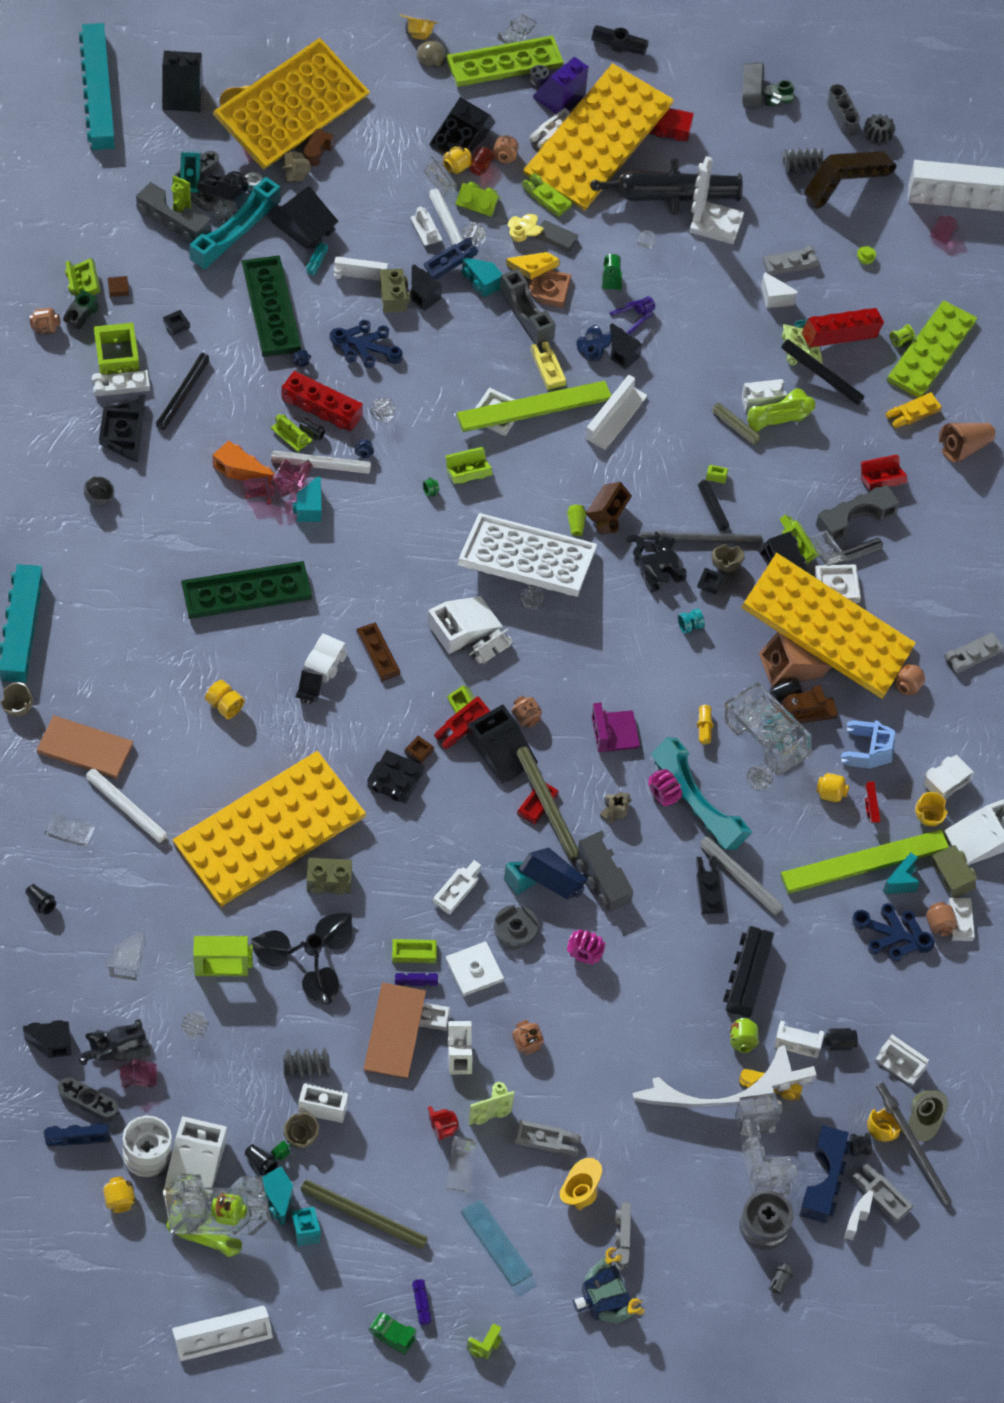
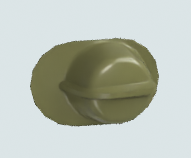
(927, 1114)

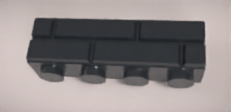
(749, 971)

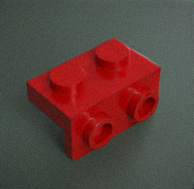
(882, 472)

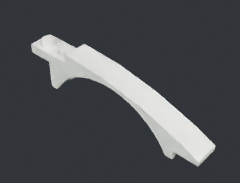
(778, 1077)

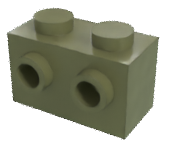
(393, 290)
(954, 871)
(329, 875)

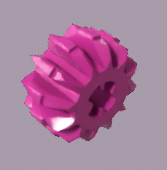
(665, 787)
(586, 946)

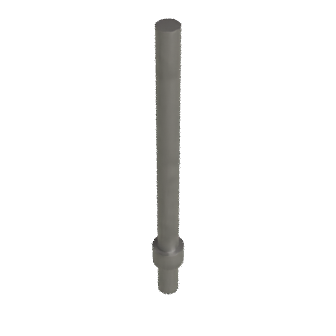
(705, 537)
(892, 1105)

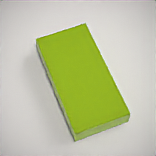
(414, 951)

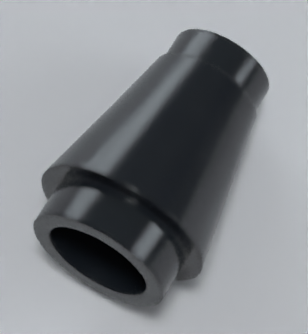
(785, 689)
(41, 899)
(261, 1160)

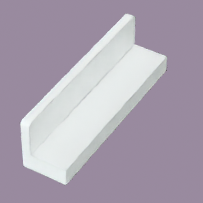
(615, 414)
(222, 1333)

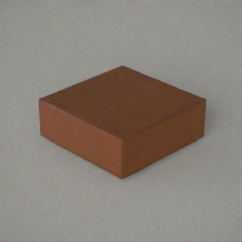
(118, 286)
(419, 749)

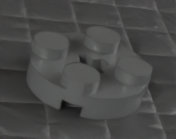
(515, 938)

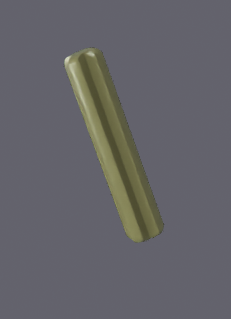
(737, 424)

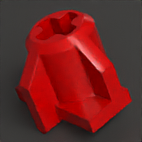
(443, 1122)

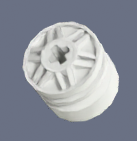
(150, 1135)

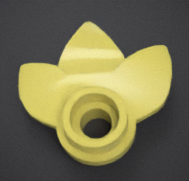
(524, 227)

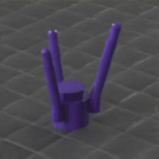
(643, 306)

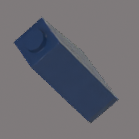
(553, 873)

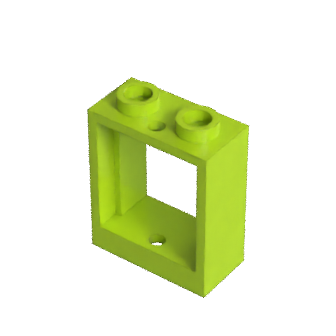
(115, 334)
(222, 955)

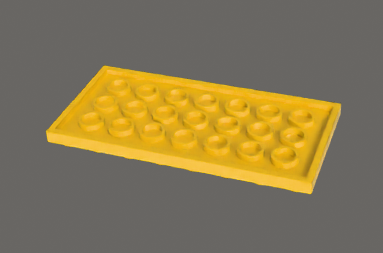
(291, 103)
(599, 135)
(828, 625)
(269, 828)

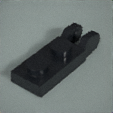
(709, 887)

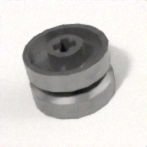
(766, 1219)

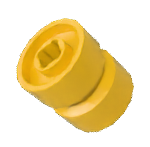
(224, 699)

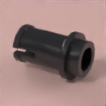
(314, 430)

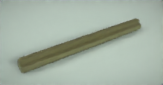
(548, 803)
(364, 1214)

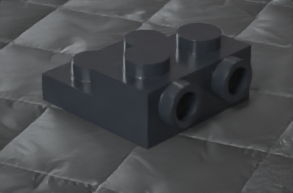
(226, 186)
(395, 776)

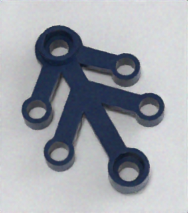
(342, 337)
(896, 932)

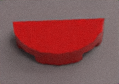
(871, 803)

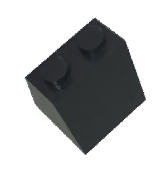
(182, 81)
(305, 218)

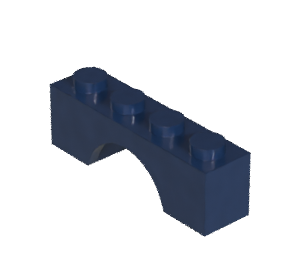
(818, 1198)

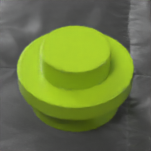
(866, 255)

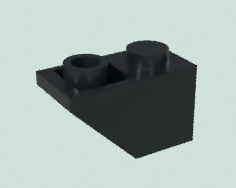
(424, 289)
(623, 347)
(50, 1038)

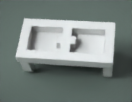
(799, 1040)
(902, 1060)

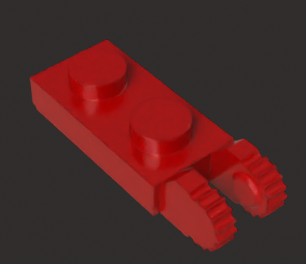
(459, 722)

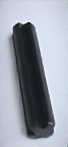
(713, 505)
(861, 550)

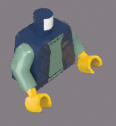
(606, 1293)

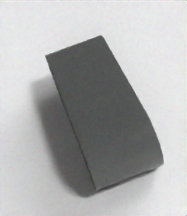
(753, 85)
(843, 110)

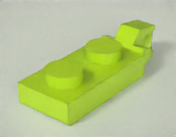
(805, 546)

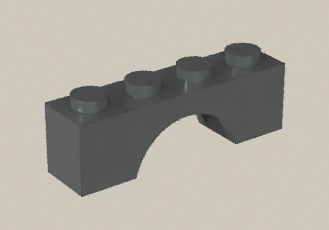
(190, 225)
(537, 323)
(878, 504)

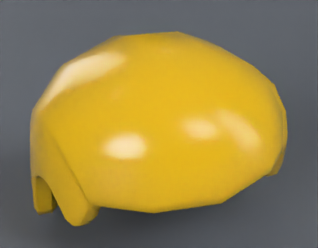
(931, 809)
(882, 1126)

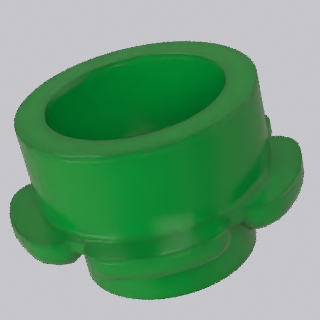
(430, 487)
(281, 1150)

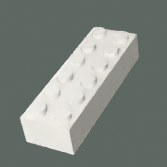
(956, 185)

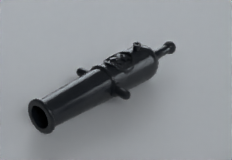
(670, 186)

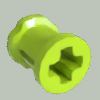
(905, 334)

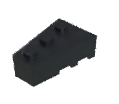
(786, 546)

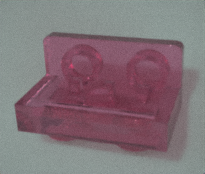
(290, 478)

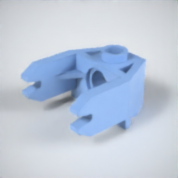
(881, 745)

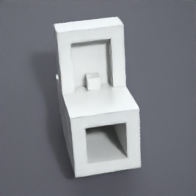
(459, 1047)

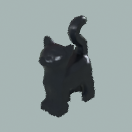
(658, 563)
(122, 1041)

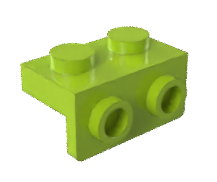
(477, 199)
(83, 277)
(467, 465)

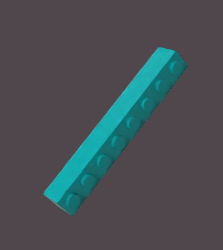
(98, 86)

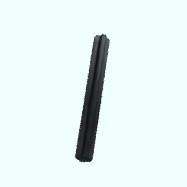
(822, 371)
(182, 391)

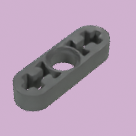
(105, 1101)

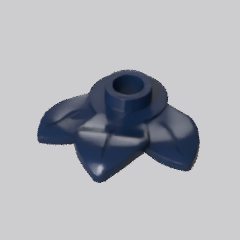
(594, 343)

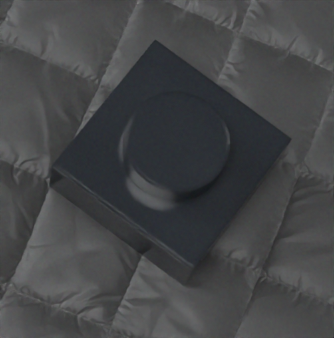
(176, 322)
(710, 581)

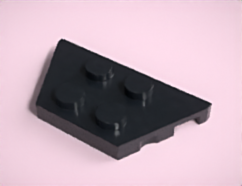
(123, 427)

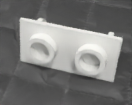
(425, 227)
(484, 651)

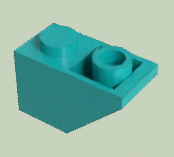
(483, 275)
(278, 1194)

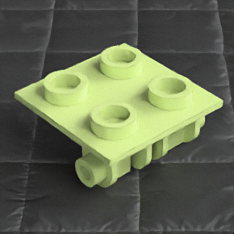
(795, 335)
(497, 1106)

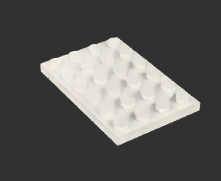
(527, 554)

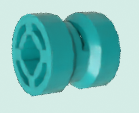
(691, 621)

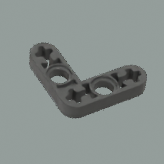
(199, 198)

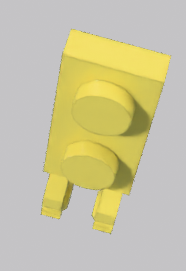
(548, 366)

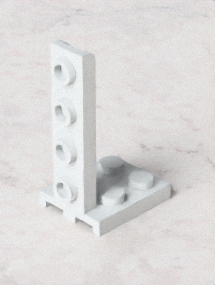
(710, 218)

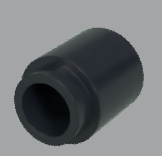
(840, 1039)

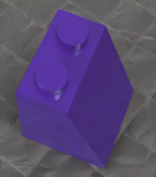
(564, 87)

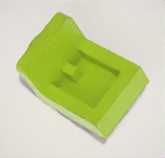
(491, 1341)

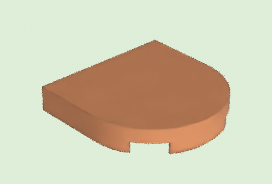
(550, 288)

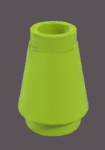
(576, 517)

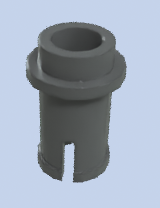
(781, 1278)

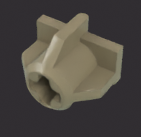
(295, 167)
(617, 806)

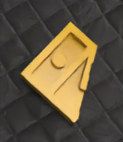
(533, 264)

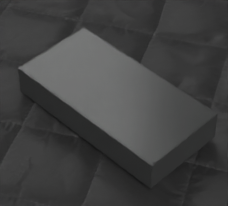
(557, 236)

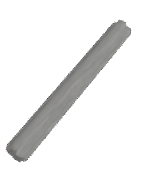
(742, 876)

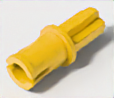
(705, 724)

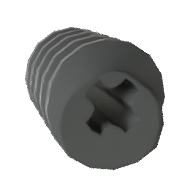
(802, 159)
(306, 1062)

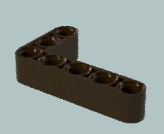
(846, 166)

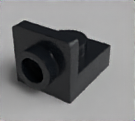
(309, 686)

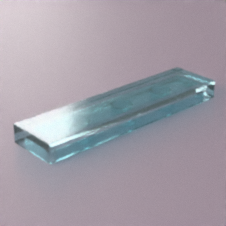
(496, 1243)

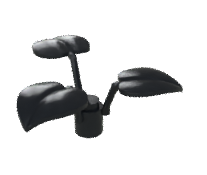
(319, 984)

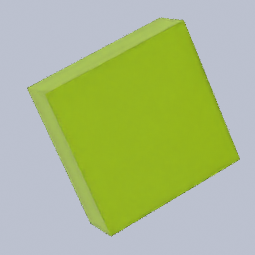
(717, 474)

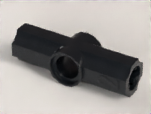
(620, 40)

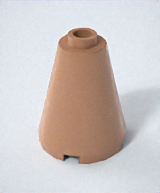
(964, 439)

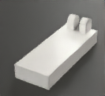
(358, 268)

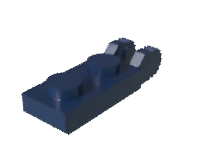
(450, 258)
(77, 1135)

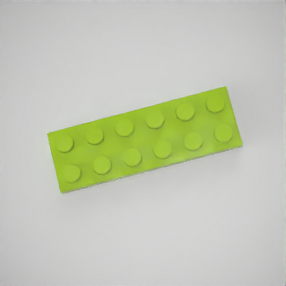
(504, 60)
(931, 349)

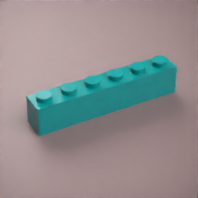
(21, 623)

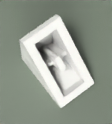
(777, 293)

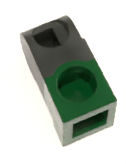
(81, 309)

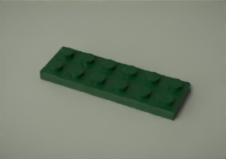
(271, 305)
(246, 589)

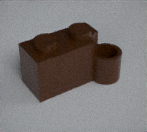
(608, 507)

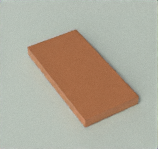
(85, 747)
(394, 1030)

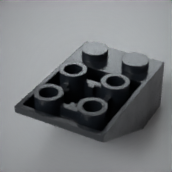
(463, 127)
(497, 741)

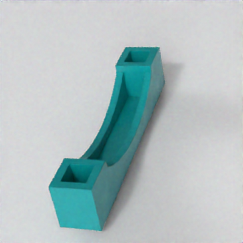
(209, 247)
(729, 830)

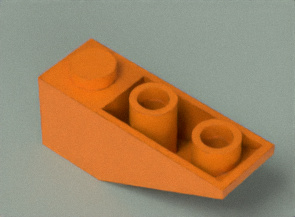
(239, 465)

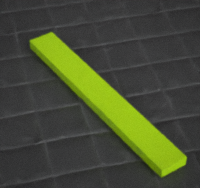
(533, 406)
(862, 861)

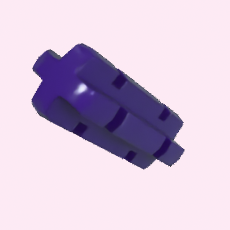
(416, 979)
(421, 1302)

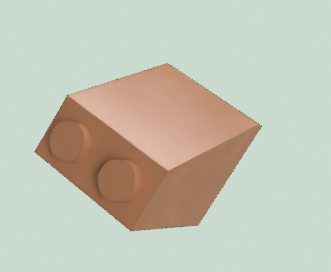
(788, 660)

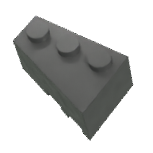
(602, 873)

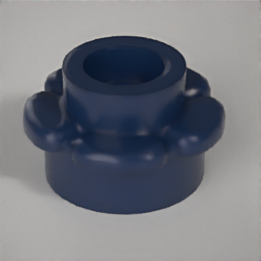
(301, 358)
(364, 448)

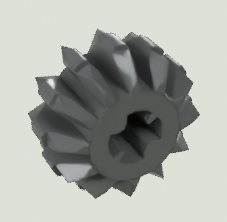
(879, 129)

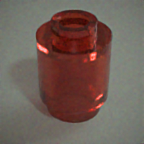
(481, 161)

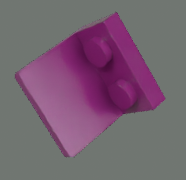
(614, 729)

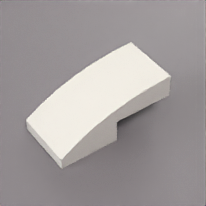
(860, 1213)

